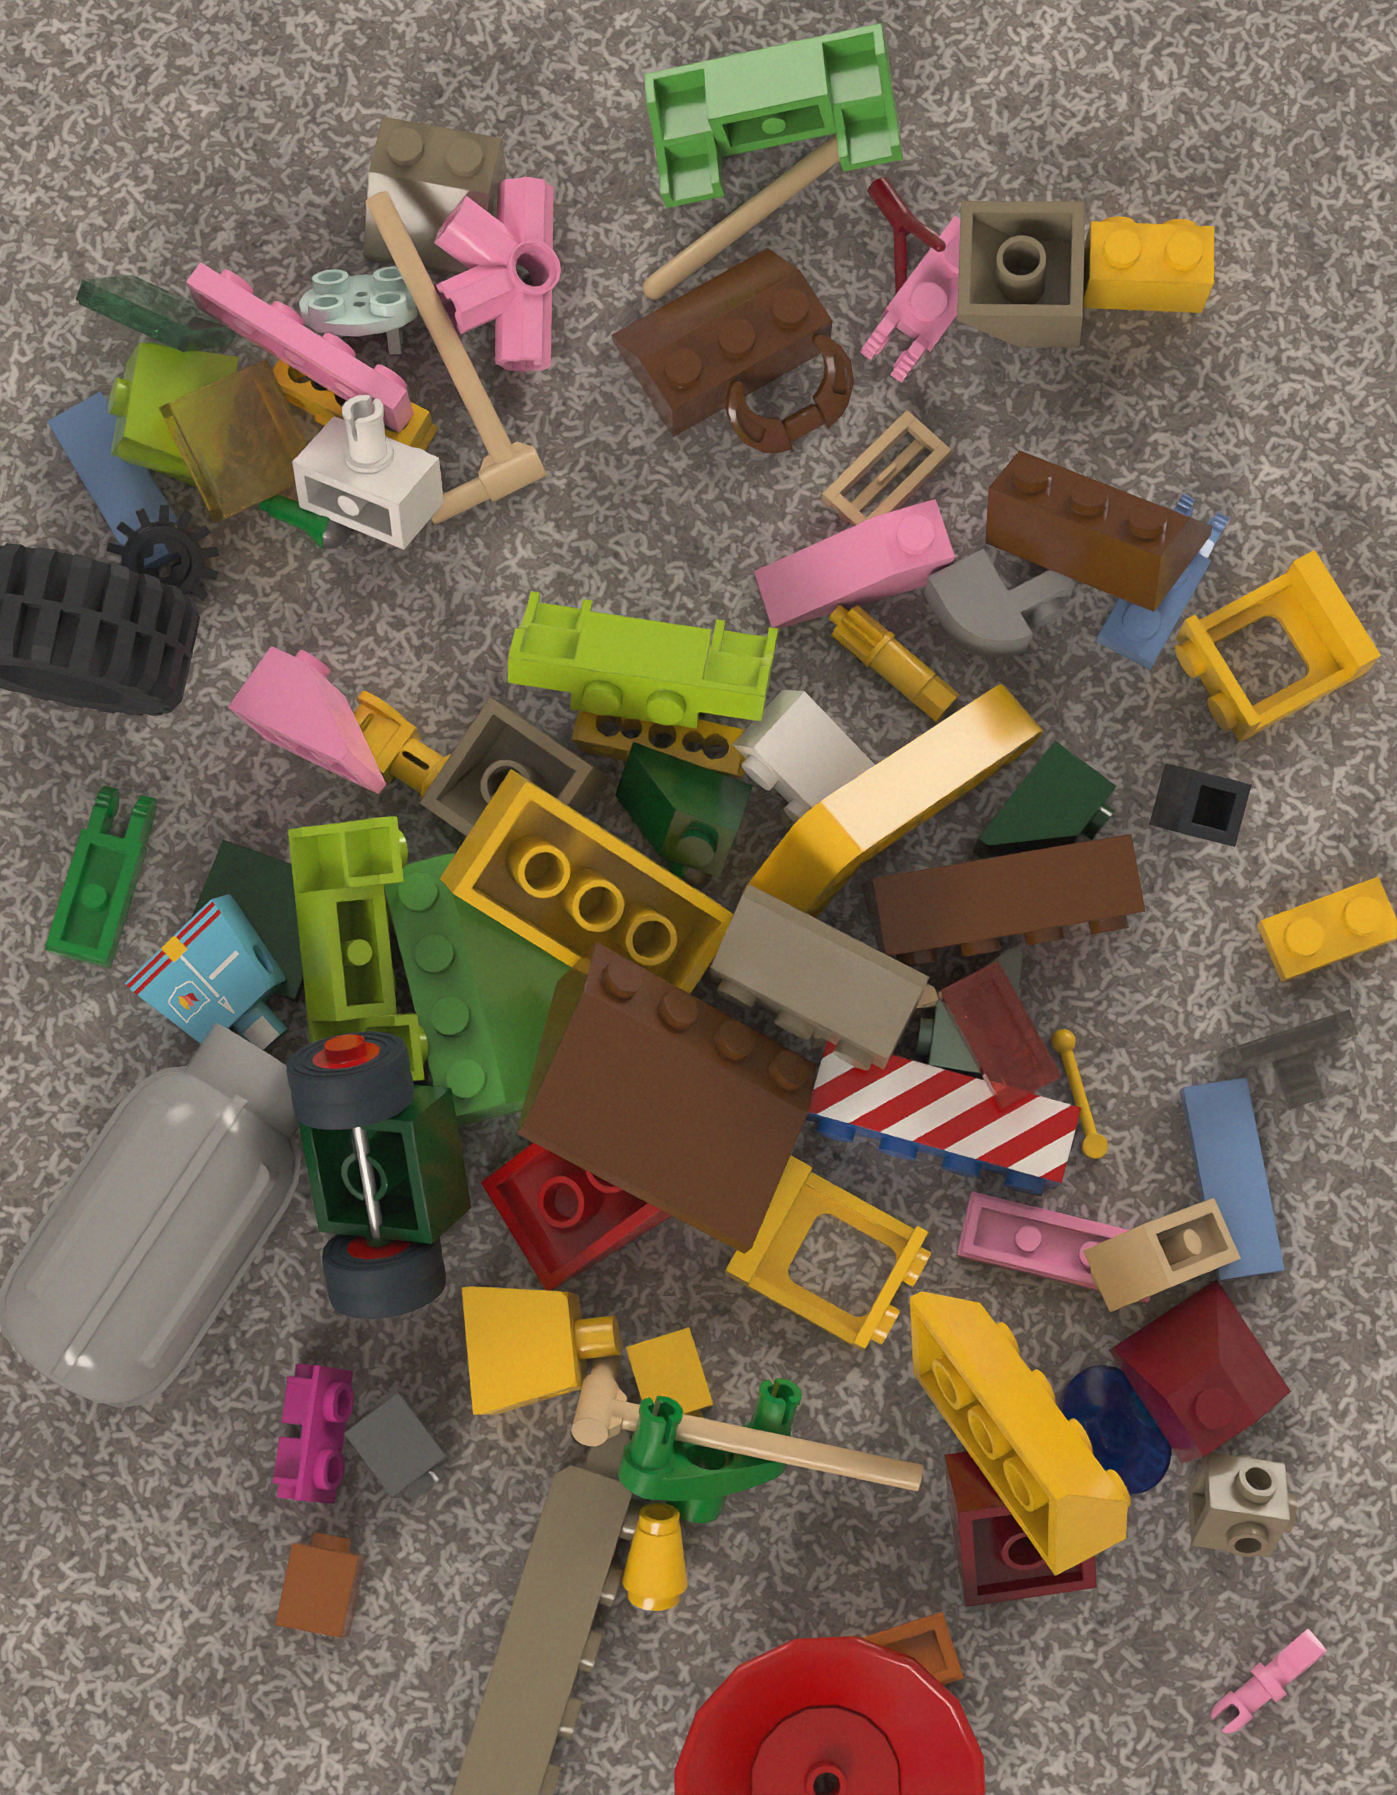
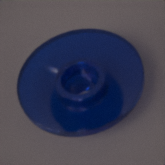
(1118, 1426)

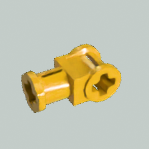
(397, 744)

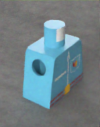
(213, 975)

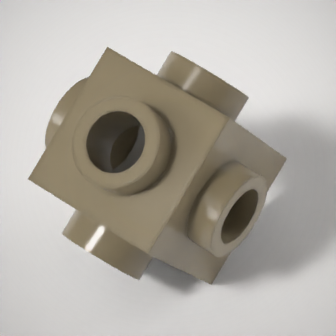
(1240, 1505)

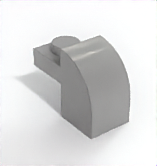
(985, 615)

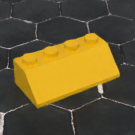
(1016, 1431)

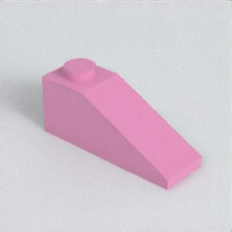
(857, 565)
(304, 713)

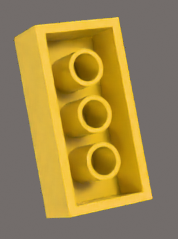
(579, 885)

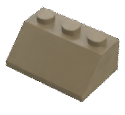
(816, 979)

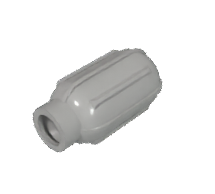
(156, 1225)

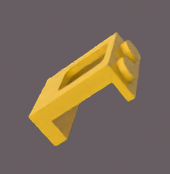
(1317, 624)
(794, 1207)

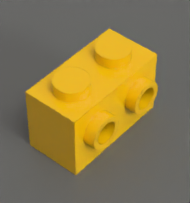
(1148, 265)

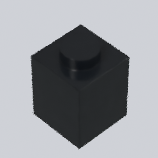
(1200, 804)

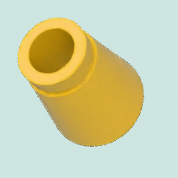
(656, 1560)

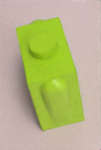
(152, 379)

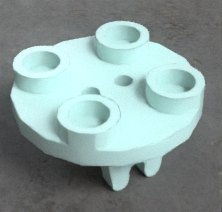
(359, 305)

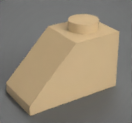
(1161, 1254)

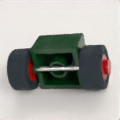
(378, 1170)

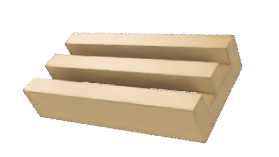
(907, 422)

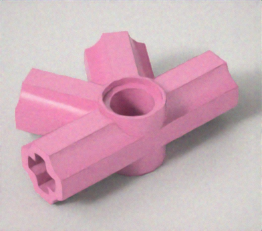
(491, 284)

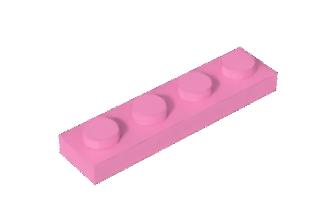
(283, 335)

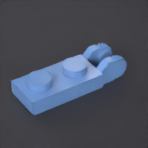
(1143, 633)

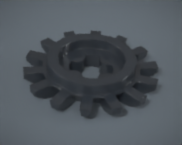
(176, 539)

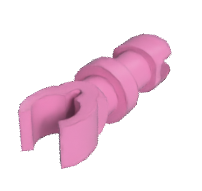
(1270, 1680)

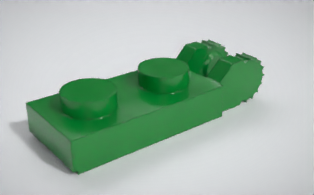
(101, 882)

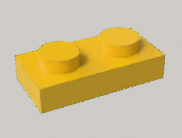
(1329, 929)

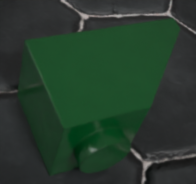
(682, 807)
(1049, 807)

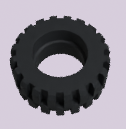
(92, 633)

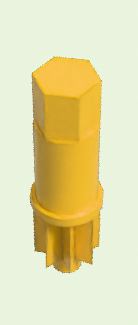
(892, 660)

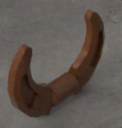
(830, 403)

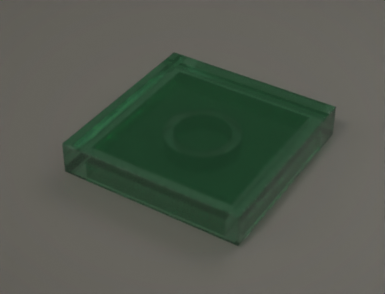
(153, 312)

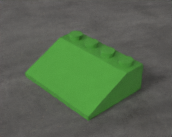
(475, 992)

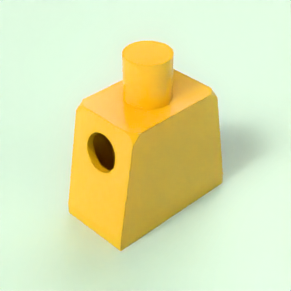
(529, 1345)

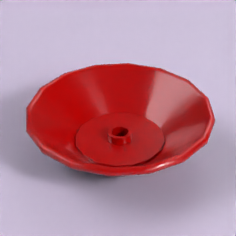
(833, 1710)

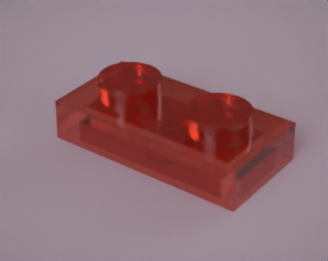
(999, 1035)

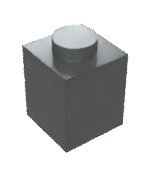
(399, 1448)

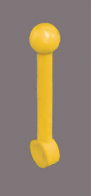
(1094, 1144)

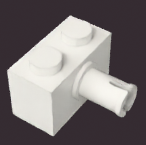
(368, 478)

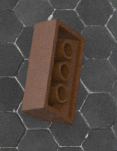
(1005, 897)

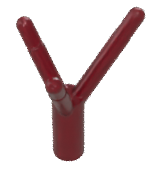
(903, 224)

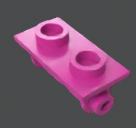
(314, 1464)

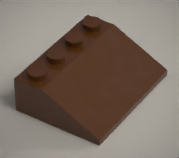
(666, 1096)

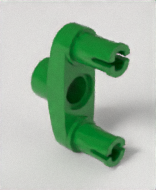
(697, 1476)

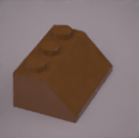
(736, 326)
(1090, 530)

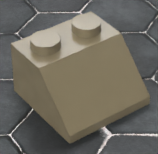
(426, 177)
(1022, 271)
(501, 742)

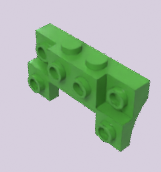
(772, 100)

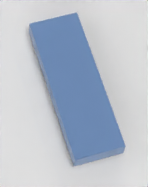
(115, 485)
(1233, 1172)

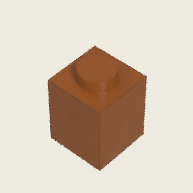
(321, 1586)

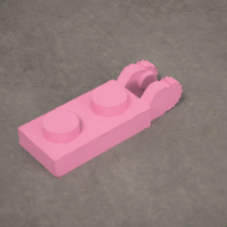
(922, 305)

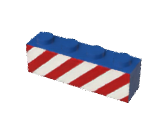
(945, 1116)

